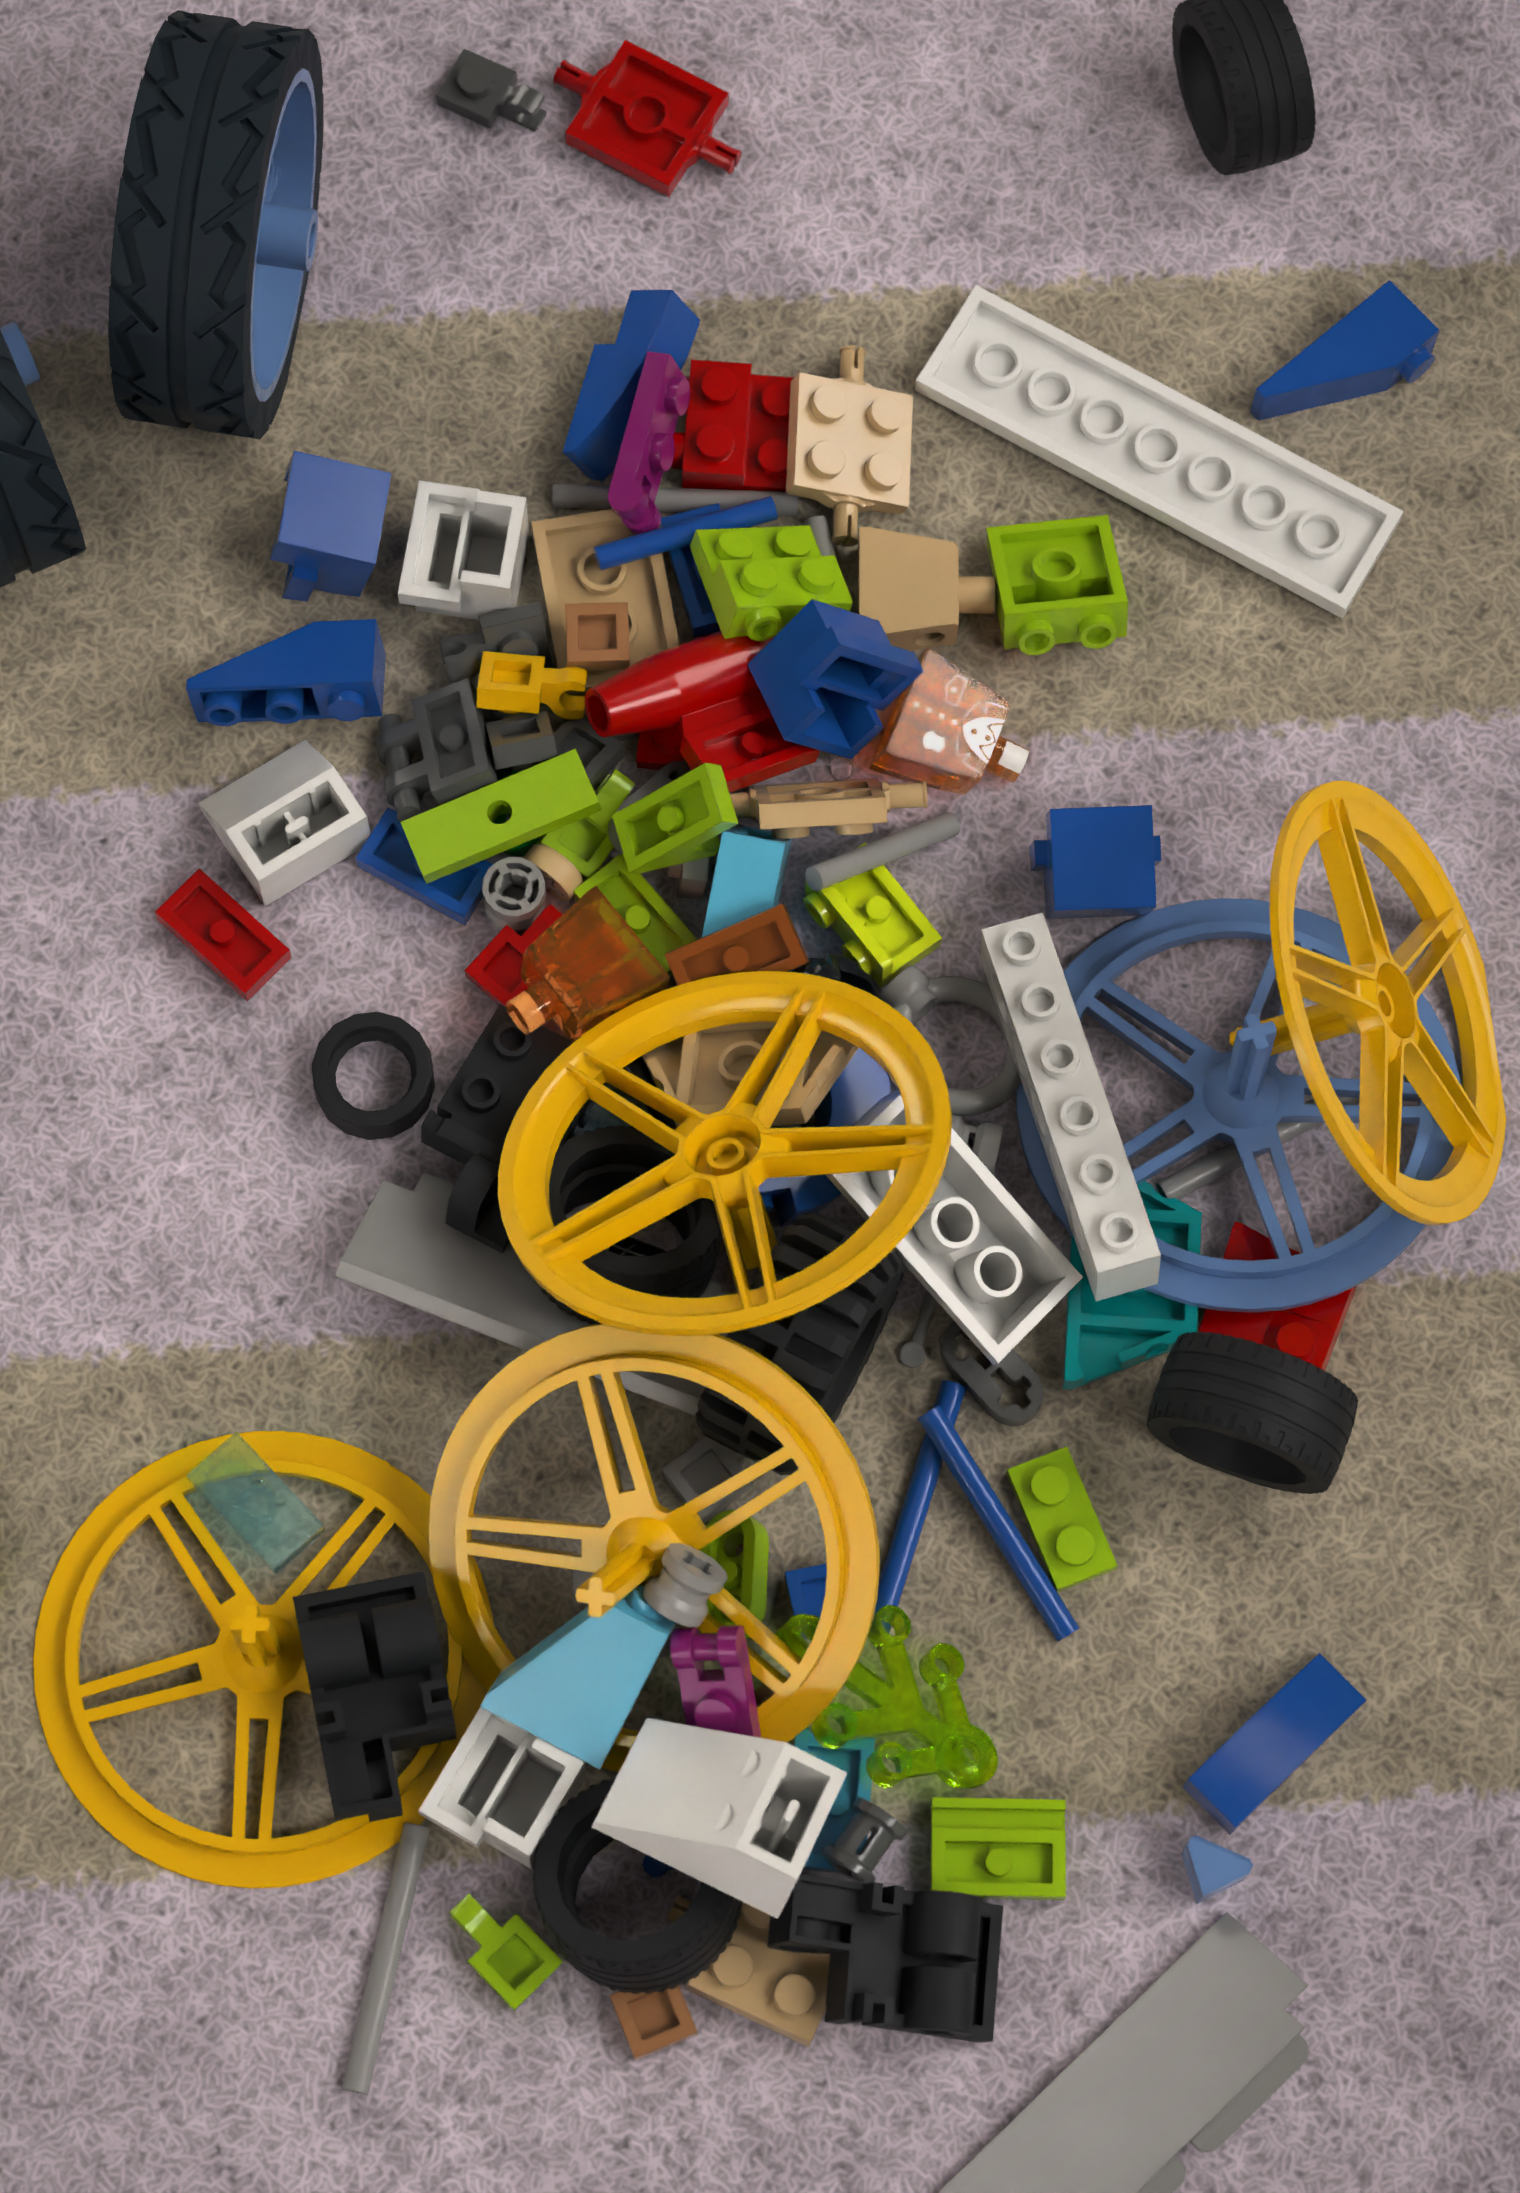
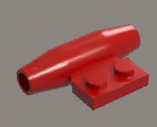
(712, 700)

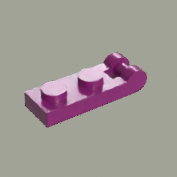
(648, 442)
(716, 1697)

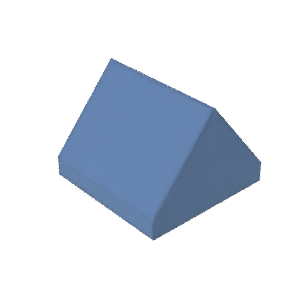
(1213, 1867)

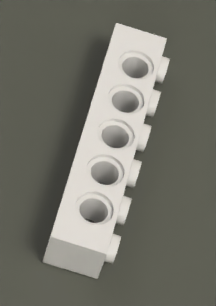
(1070, 1107)

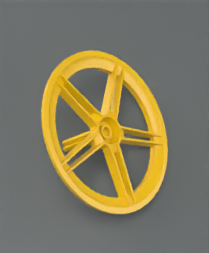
(1382, 1002)
(723, 1152)
(641, 1529)
(253, 1657)

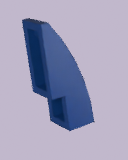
(650, 323)
(1273, 1743)

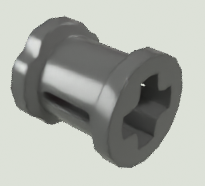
(883, 1831)

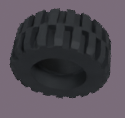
(817, 1347)

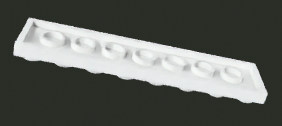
(1159, 451)

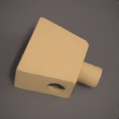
(916, 588)

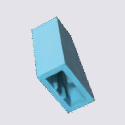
(745, 876)
(583, 1678)

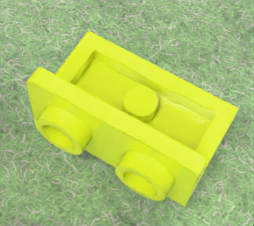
(875, 922)

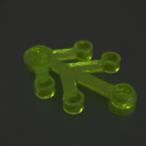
(901, 1709)

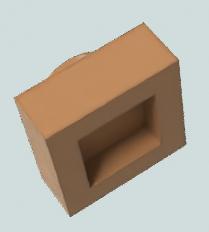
(597, 636)
(653, 2020)

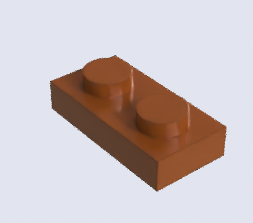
(753, 944)

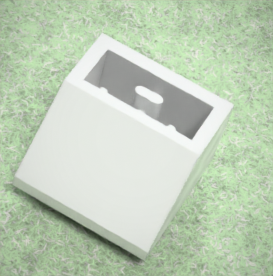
(287, 821)

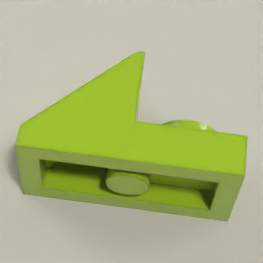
(676, 821)

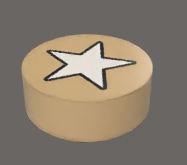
(558, 872)

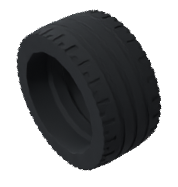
(1243, 82)
(603, 1162)
(1252, 1412)
(621, 1964)

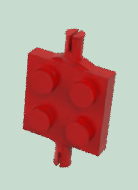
(646, 118)

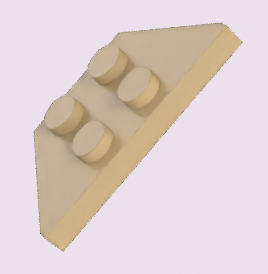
(710, 1064)

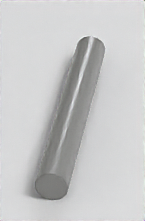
(882, 851)

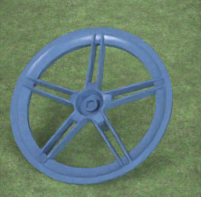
(1239, 1101)

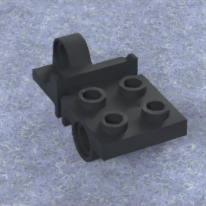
(478, 1114)
(373, 1686)
(898, 1954)

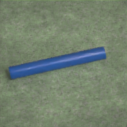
(682, 533)

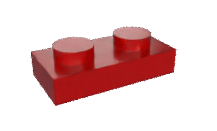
(223, 934)

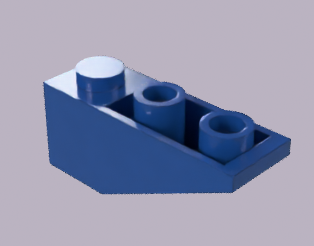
(304, 675)

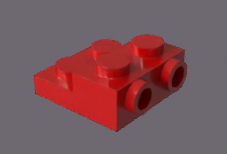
(734, 429)

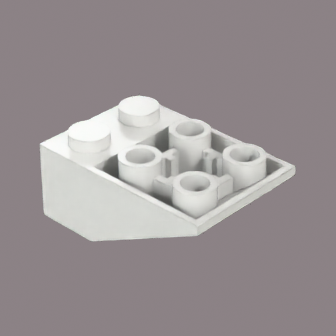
(722, 1808)

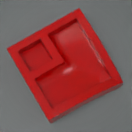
(1301, 1331)

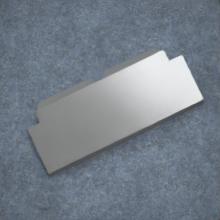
(421, 1261)
(1166, 2073)

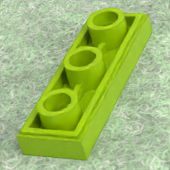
(465, 829)

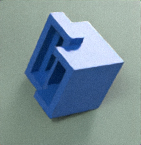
(329, 525)
(830, 676)
(1098, 862)

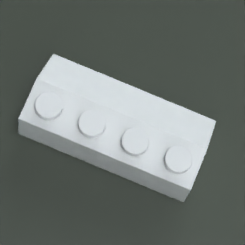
(970, 1244)

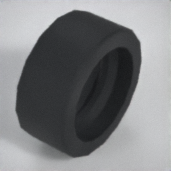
(367, 1028)

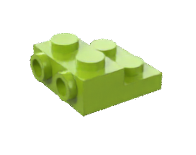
(765, 577)
(1057, 584)

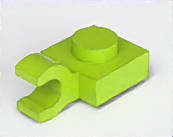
(587, 839)
(510, 1956)

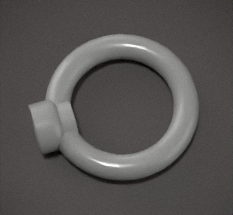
(916, 995)

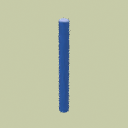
(915, 1505)
(998, 1523)

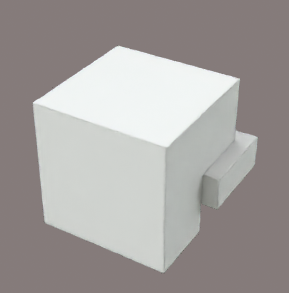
(464, 551)
(503, 1787)

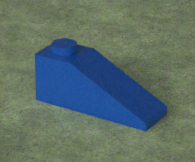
(1355, 358)

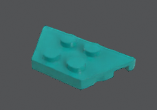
(1133, 1325)

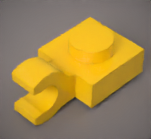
(522, 682)

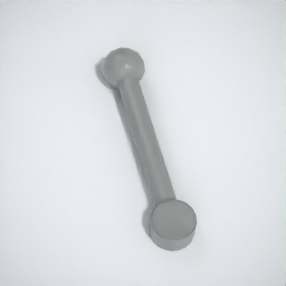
(912, 1353)

